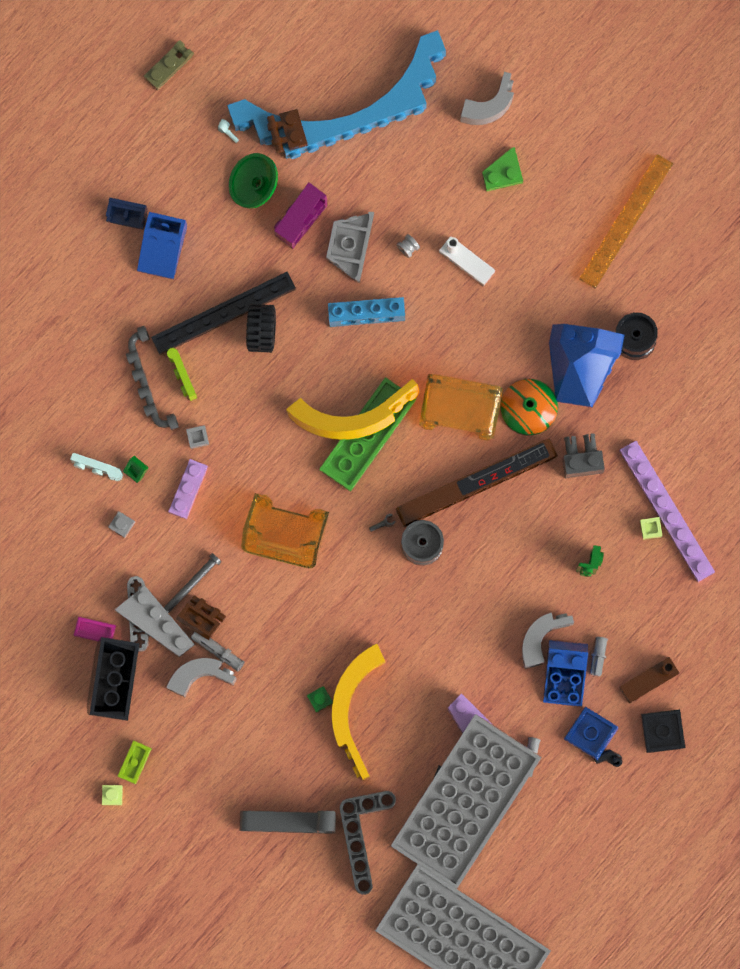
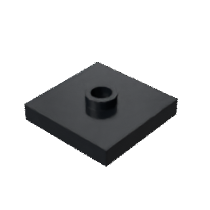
(663, 731)

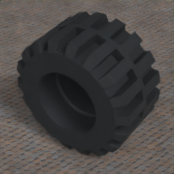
(261, 328)

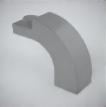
(486, 112)
(531, 646)
(194, 669)

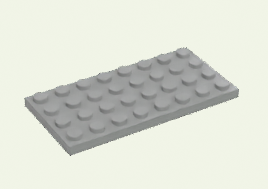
(466, 801)
(454, 930)

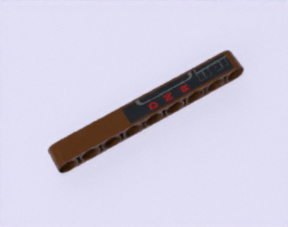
(476, 482)

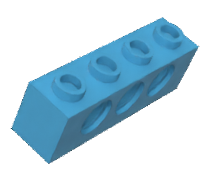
(366, 312)

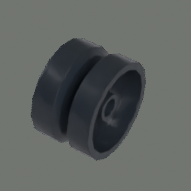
(639, 335)

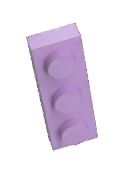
(188, 489)

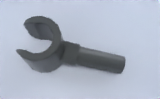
(383, 523)

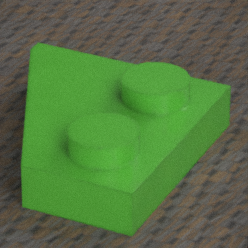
(503, 172)

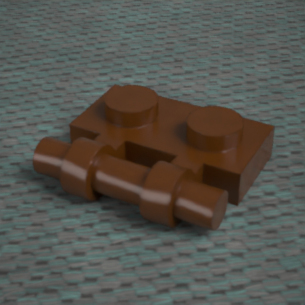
(292, 128)
(198, 620)

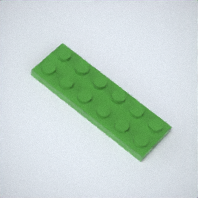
(353, 456)

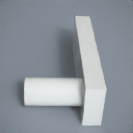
(467, 261)

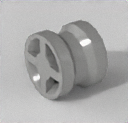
(408, 246)

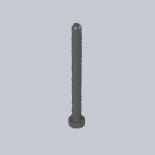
(193, 581)

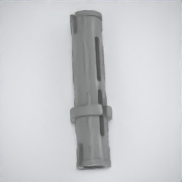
(222, 653)

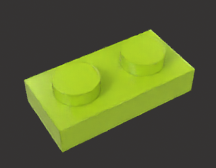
(134, 762)

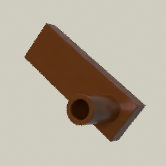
(649, 680)

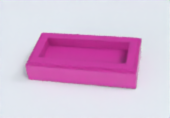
(93, 629)

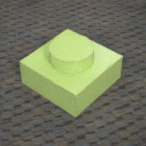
(651, 528)
(112, 794)

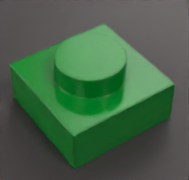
(135, 469)
(320, 699)

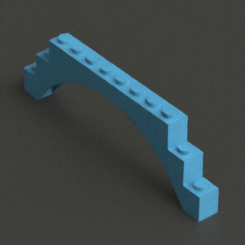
(397, 104)

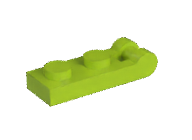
(181, 373)

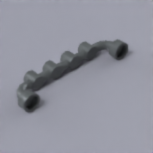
(139, 375)

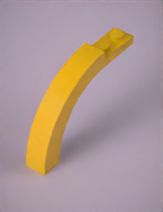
(352, 426)
(348, 683)

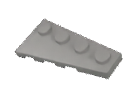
(150, 616)

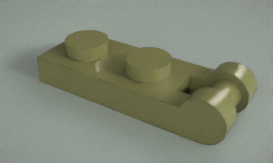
(168, 65)

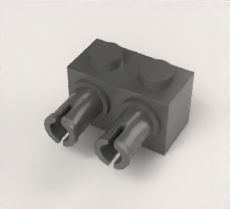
(585, 463)

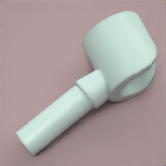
(223, 127)

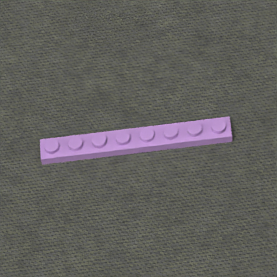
(667, 511)

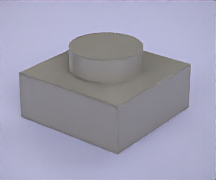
(197, 437)
(121, 524)

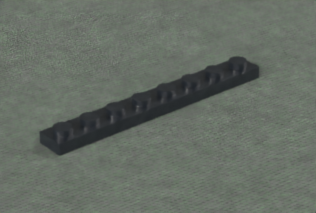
(223, 313)

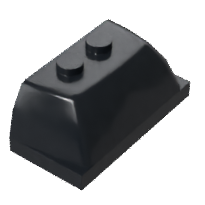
(112, 678)

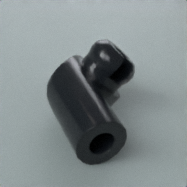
(611, 757)

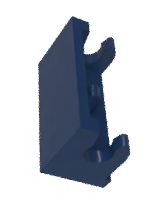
(126, 213)

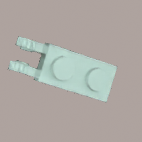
(97, 467)

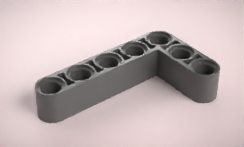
(288, 822)
(358, 835)

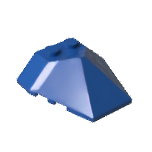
(582, 361)

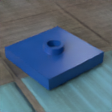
(591, 733)

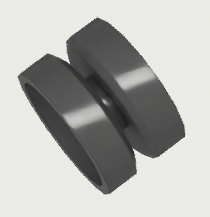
(428, 533)

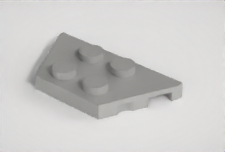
(349, 244)

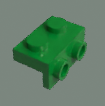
(595, 560)

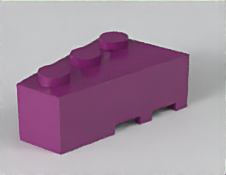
(301, 215)

